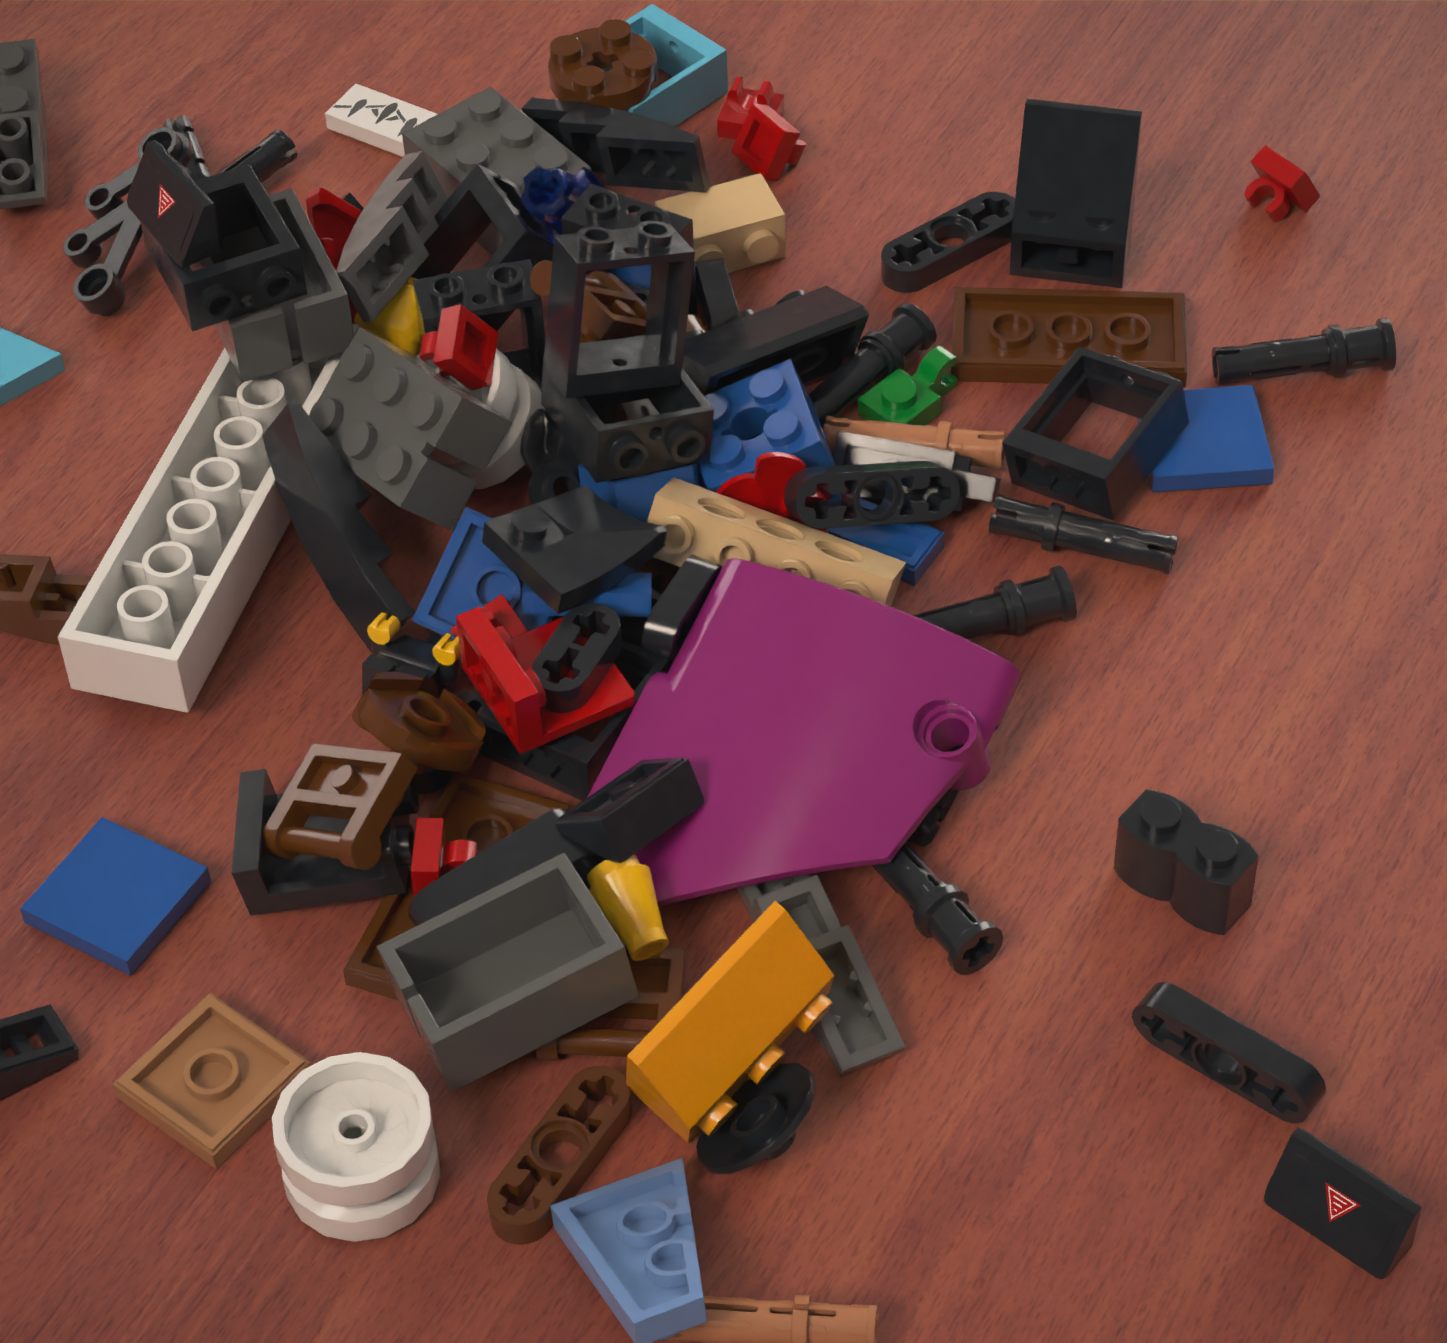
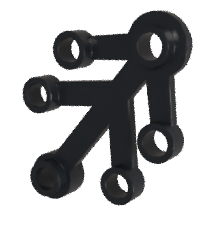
(100, 285)

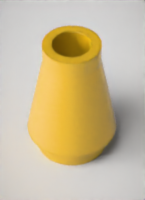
(630, 905)

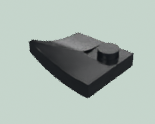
(572, 546)

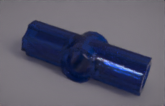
(552, 192)

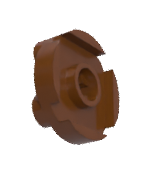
(579, 59)
(418, 725)

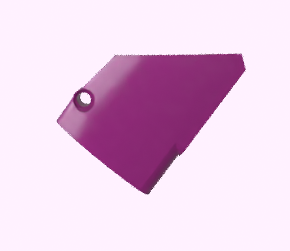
(808, 730)

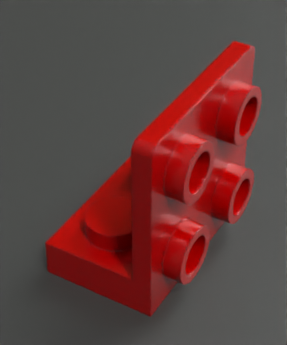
(513, 691)

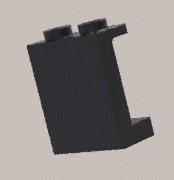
(306, 880)

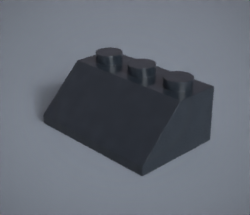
(810, 328)

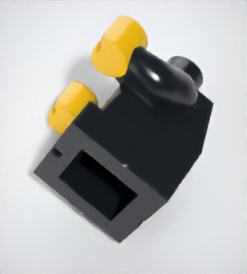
(430, 659)

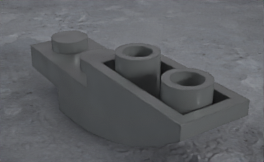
(22, 127)

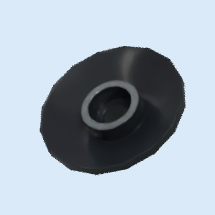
(761, 1123)

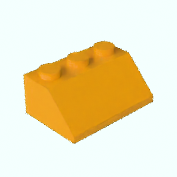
(731, 1026)

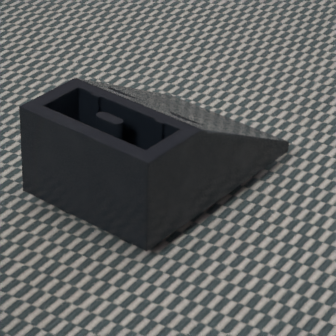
(1075, 193)

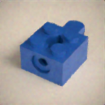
(761, 417)

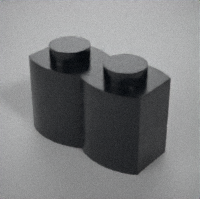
(1190, 863)

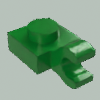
(911, 398)

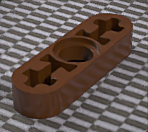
(558, 1183)

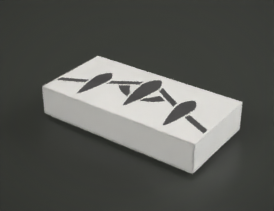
(375, 118)

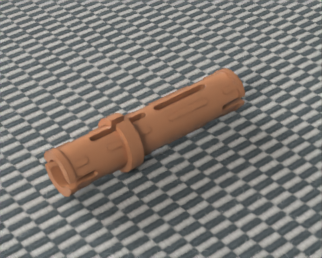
(982, 446)
(782, 1322)

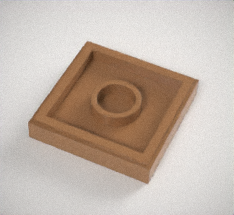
(210, 1080)

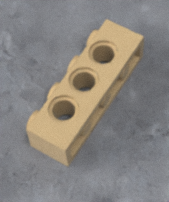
(725, 528)

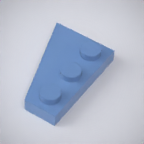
(639, 1250)

